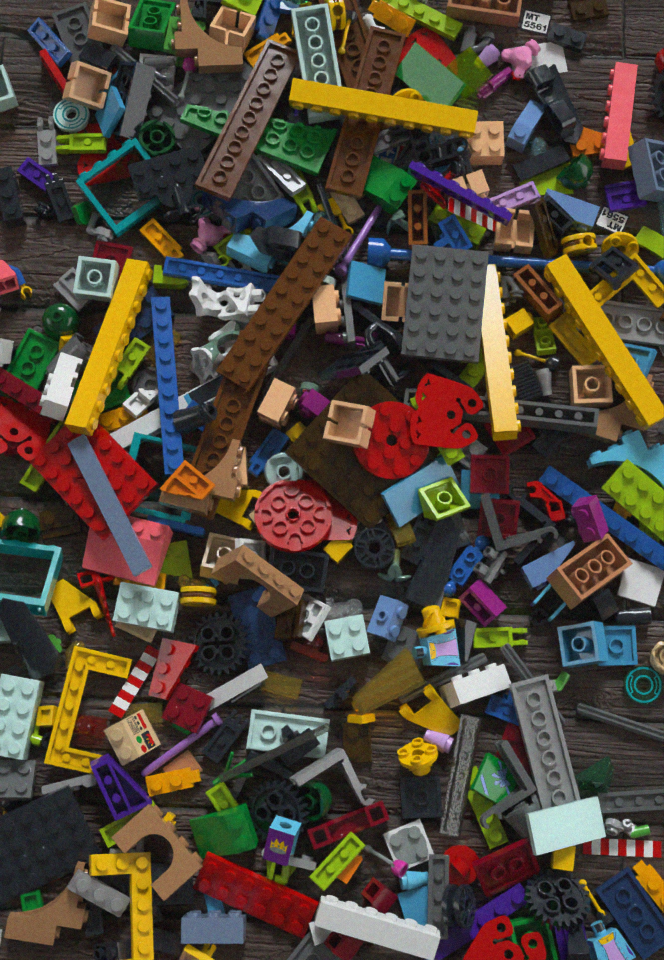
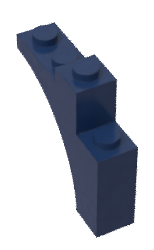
(242, 214)

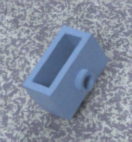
(387, 618)

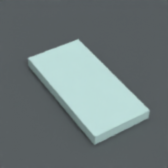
(266, 730)
(565, 825)

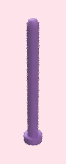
(341, 269)
(216, 720)

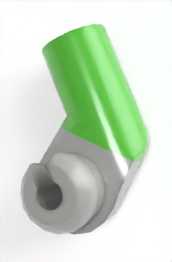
(559, 683)
(634, 831)

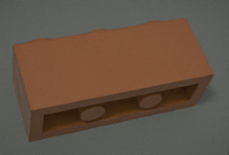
(417, 218)
(538, 294)

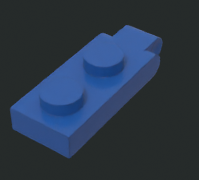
(267, 19)
(271, 445)

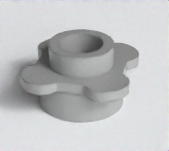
(613, 827)

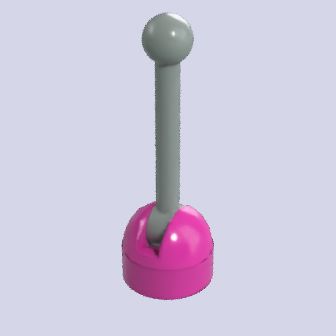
(189, 67)
(398, 867)

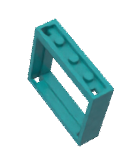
(98, 168)
(134, 452)
(52, 552)

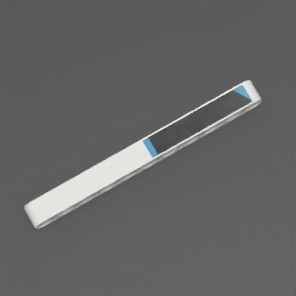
(150, 423)

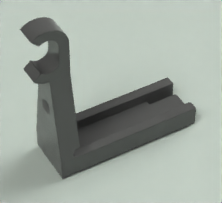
(514, 540)
(521, 777)

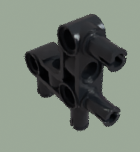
(439, 154)

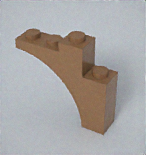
(207, 52)
(614, 419)
(221, 476)
(44, 923)

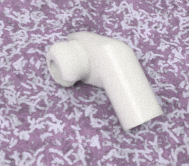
(368, 21)

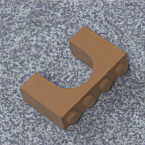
(244, 563)
(184, 862)

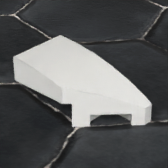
(139, 402)

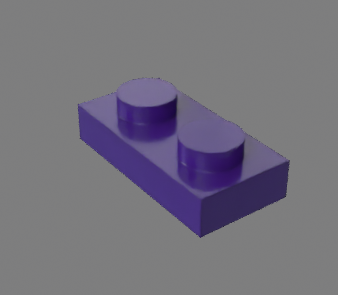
(34, 173)

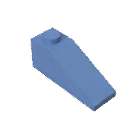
(525, 126)
(581, 211)
(538, 570)

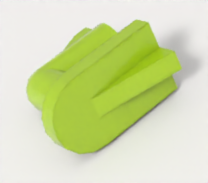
(285, 873)

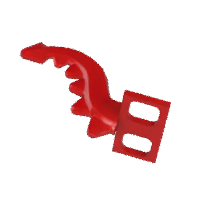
(435, 193)
(99, 588)

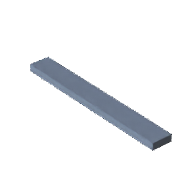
(109, 505)

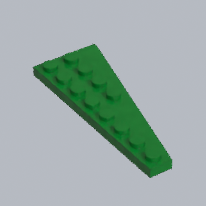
(282, 141)

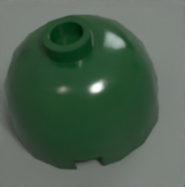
(157, 138)
(577, 173)
(60, 321)
(21, 526)
(317, 797)

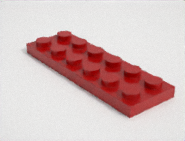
(255, 894)

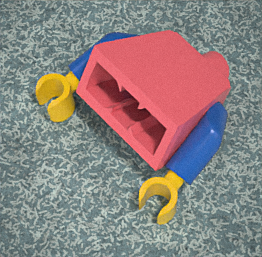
(12, 279)

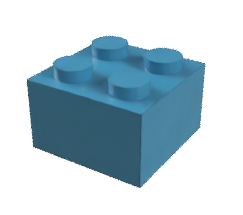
(582, 644)

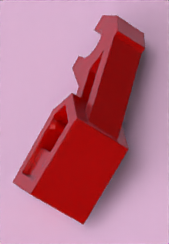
(544, 494)

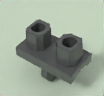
(492, 566)

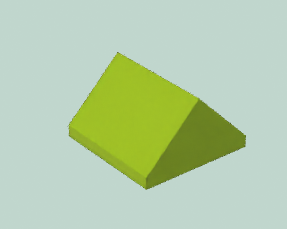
(442, 499)

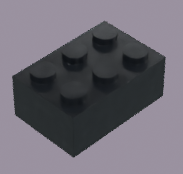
(304, 568)

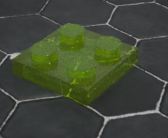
(470, 70)

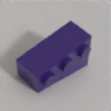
(118, 787)

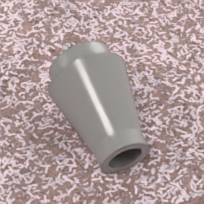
(544, 380)

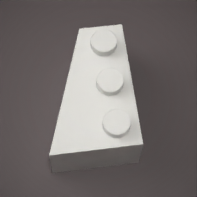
(60, 387)
(475, 685)

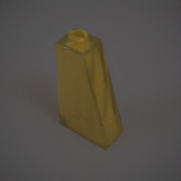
(392, 681)

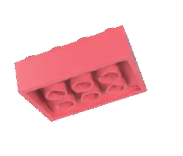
(108, 559)

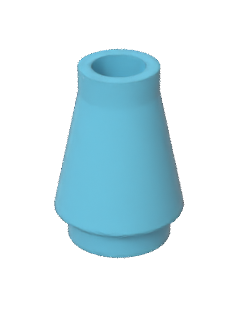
(413, 880)

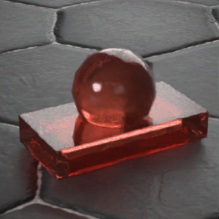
(311, 649)
(90, 725)

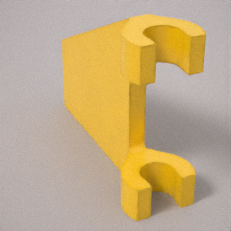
(235, 510)
(70, 602)
(434, 715)

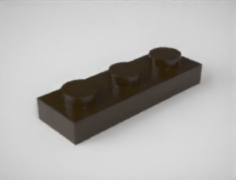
(543, 227)

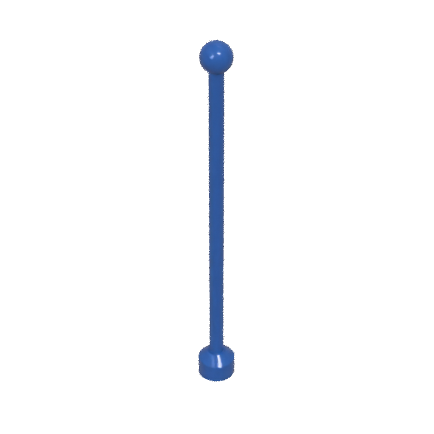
(381, 253)

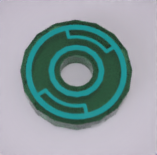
(654, 681)

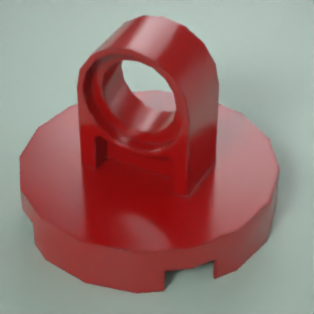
(460, 865)

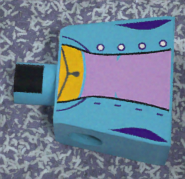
(438, 649)
(608, 944)

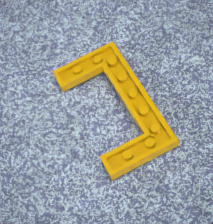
(565, 328)
(81, 661)
(139, 870)

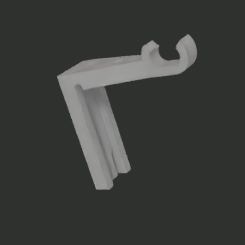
(335, 756)

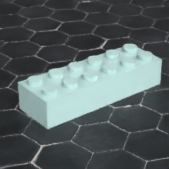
(316, 50)

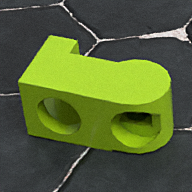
(165, 282)

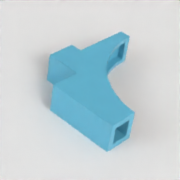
(243, 249)
(635, 450)

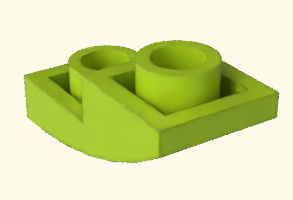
(651, 241)
(543, 337)

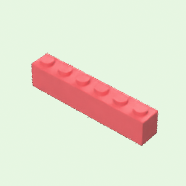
(619, 116)

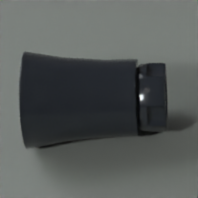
(191, 418)

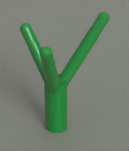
(217, 780)

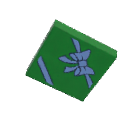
(493, 779)

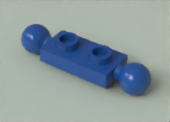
(463, 567)

